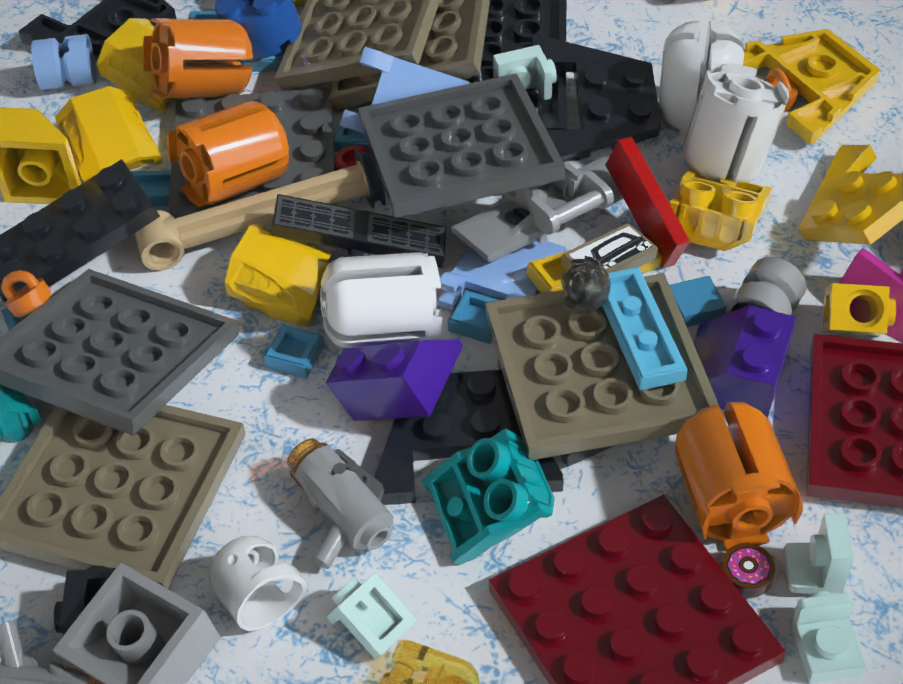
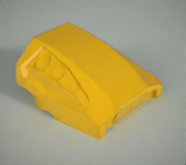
(123, 62)
(105, 129)
(719, 213)
(276, 275)

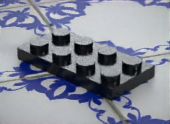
(76, 227)

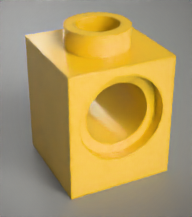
(837, 313)

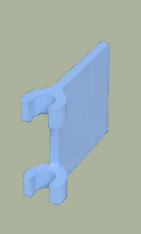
(398, 81)
(501, 278)

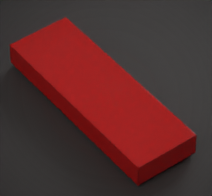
(647, 201)

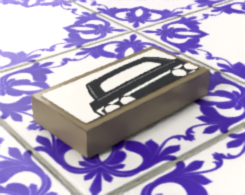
(615, 250)

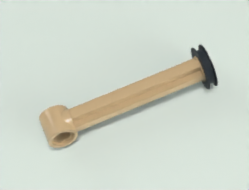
(164, 239)

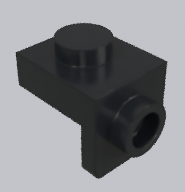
(78, 592)

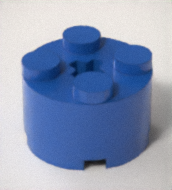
(265, 21)

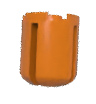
(197, 58)
(229, 152)
(736, 474)

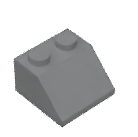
(138, 633)

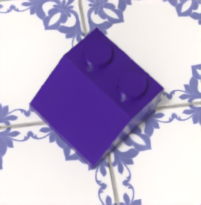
(745, 355)
(393, 378)

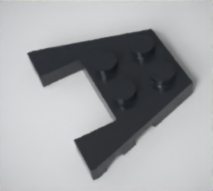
(98, 22)
(612, 97)
(467, 410)

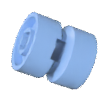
(63, 62)

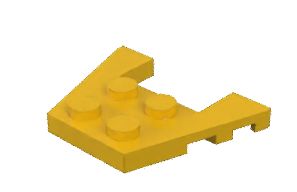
(826, 73)
(854, 203)

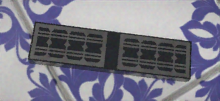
(355, 229)

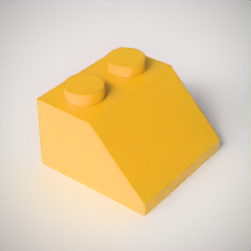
(33, 158)

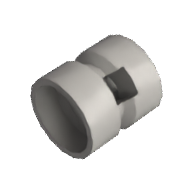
(770, 285)

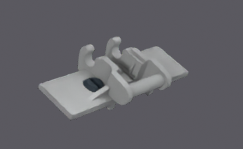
(539, 210)

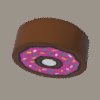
(749, 569)

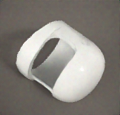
(251, 565)

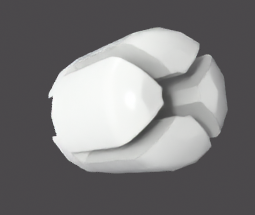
(681, 68)
(734, 124)
(380, 299)

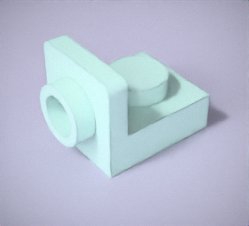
(530, 67)
(822, 562)
(372, 614)
(827, 637)

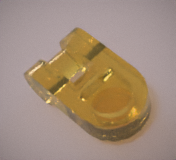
(440, 666)

